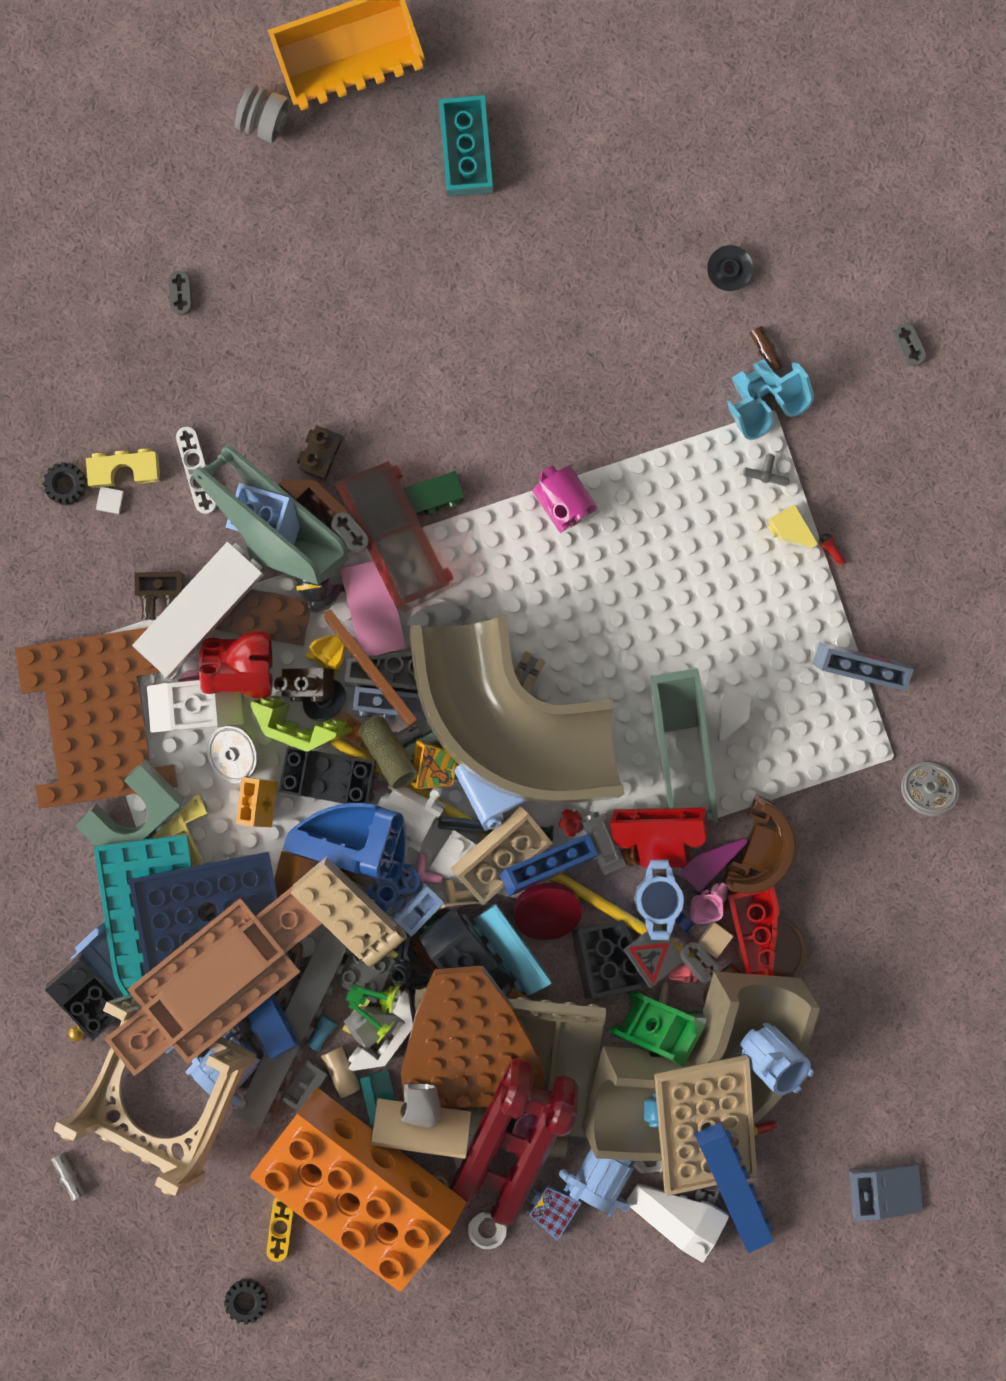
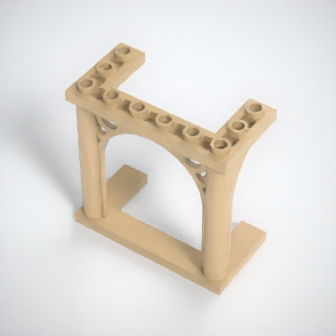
(178, 1173)

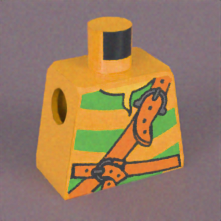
(433, 766)

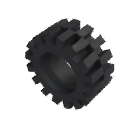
(51, 481)
(233, 1308)

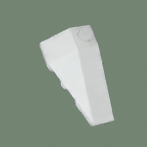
(453, 850)
(685, 1222)

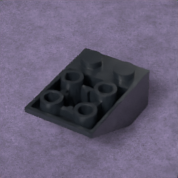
(83, 996)

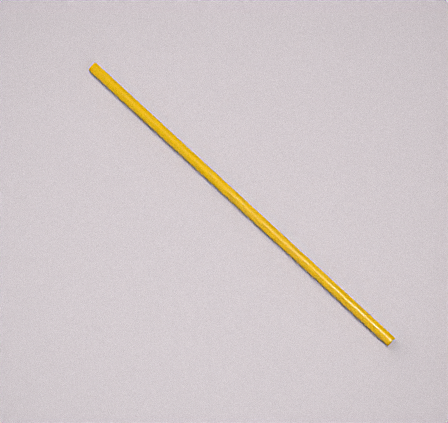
(579, 889)

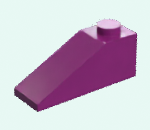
(706, 865)

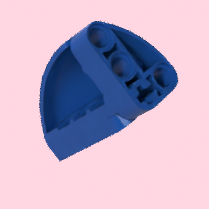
(354, 838)

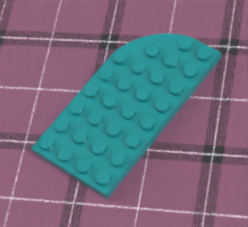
(114, 867)

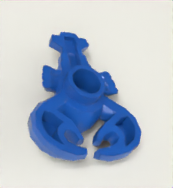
(387, 892)

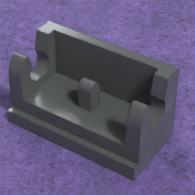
(304, 1084)

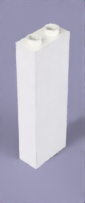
(199, 609)

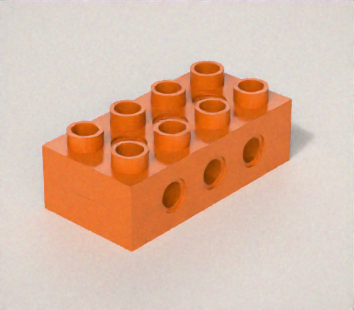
(358, 1193)

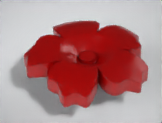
(571, 822)

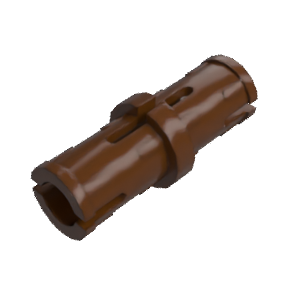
(766, 349)

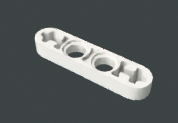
(189, 469)

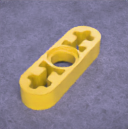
(284, 1245)

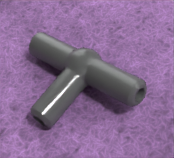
(766, 475)

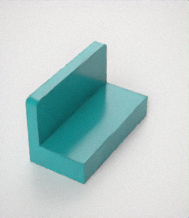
(376, 1087)

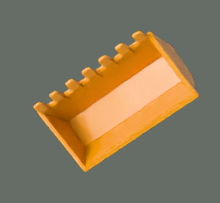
(345, 48)

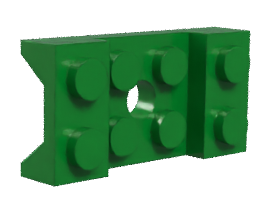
(673, 1036)

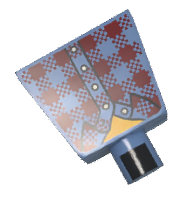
(552, 1209)

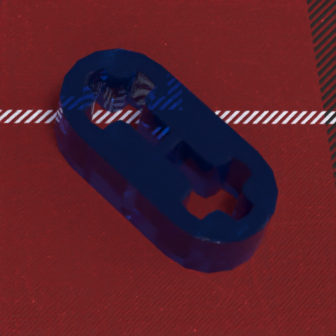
(685, 923)

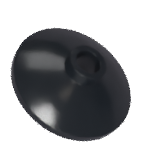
(735, 258)
(326, 710)

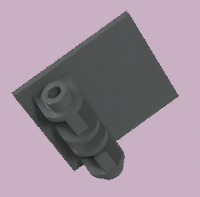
(361, 974)

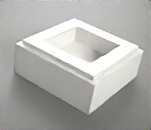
(110, 500)

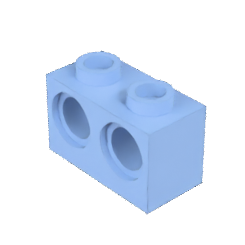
(417, 909)

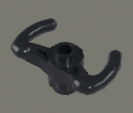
(408, 967)

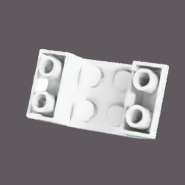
(187, 707)
(368, 1058)

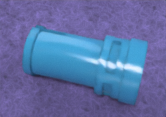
(324, 1028)

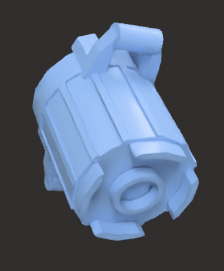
(659, 899)
(776, 1059)
(207, 1076)
(600, 1182)

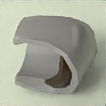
(421, 1105)

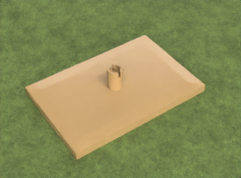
(693, 1101)

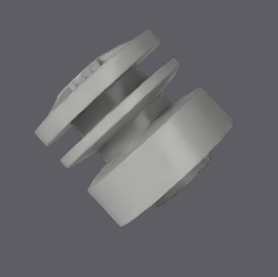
(265, 114)

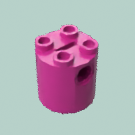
(563, 497)

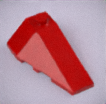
(756, 928)

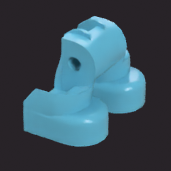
(753, 415)

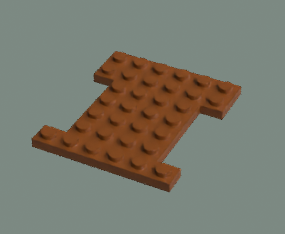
(91, 713)

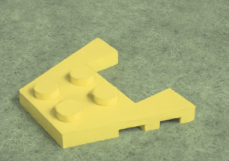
(178, 826)

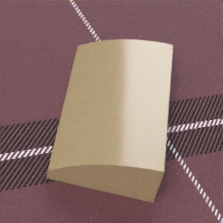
(505, 846)
(444, 1139)

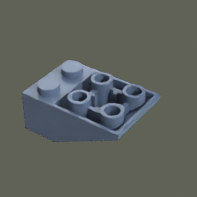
(885, 1192)

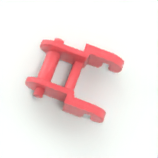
(682, 973)

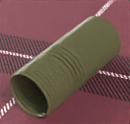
(389, 753)

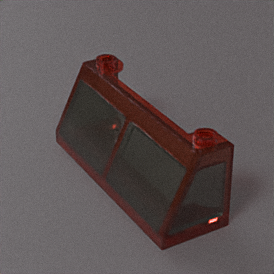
(394, 536)

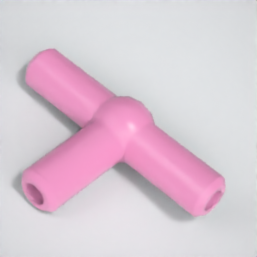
(425, 877)

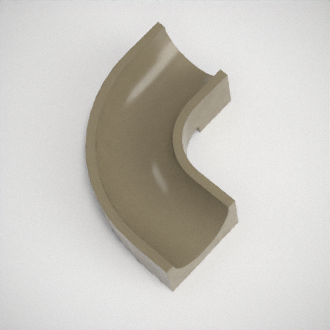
(501, 729)
(732, 1009)

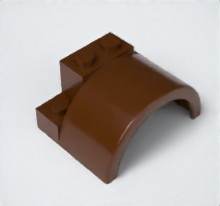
(767, 850)

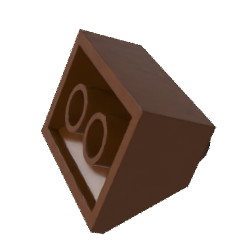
(290, 870)

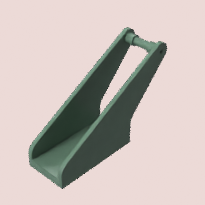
(316, 548)
(679, 706)

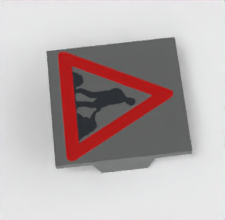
(653, 957)

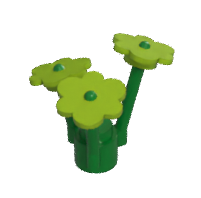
(388, 998)

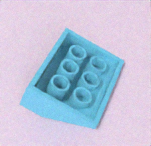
(512, 950)

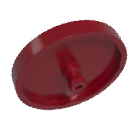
(547, 911)

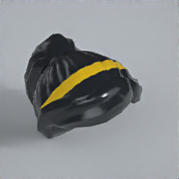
(319, 596)

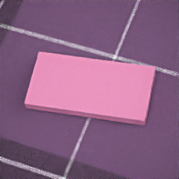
(372, 610)

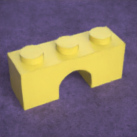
(102, 468)

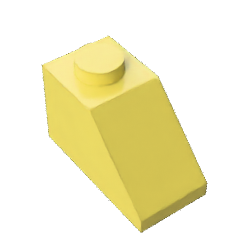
(791, 528)

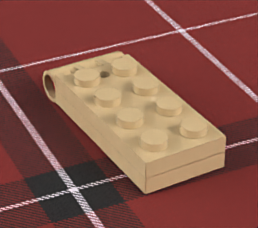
(348, 912)

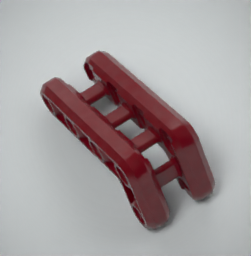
(514, 1096)

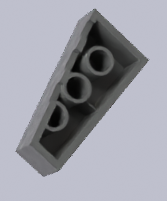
(394, 667)

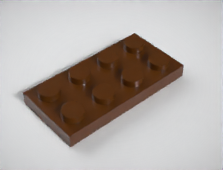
(273, 613)

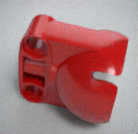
(237, 665)

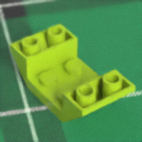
(271, 717)

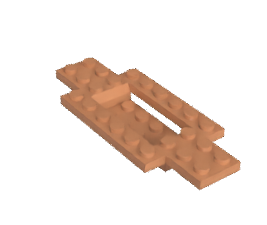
(206, 975)

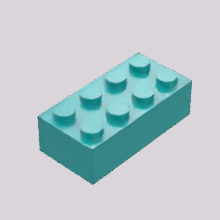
(466, 146)

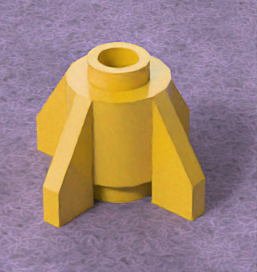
(327, 652)

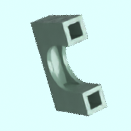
(158, 797)

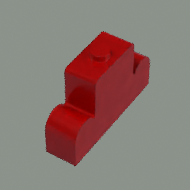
(660, 832)

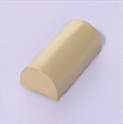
(338, 1069)

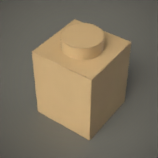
(714, 940)

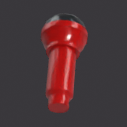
(828, 543)

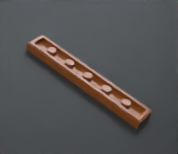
(370, 669)

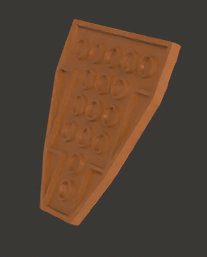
(466, 1039)

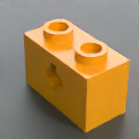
(256, 802)

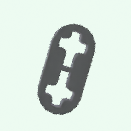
(174, 293)
(914, 342)
(353, 528)
(697, 967)

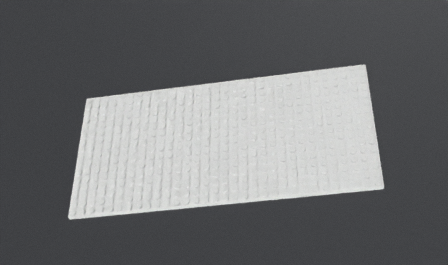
(645, 586)

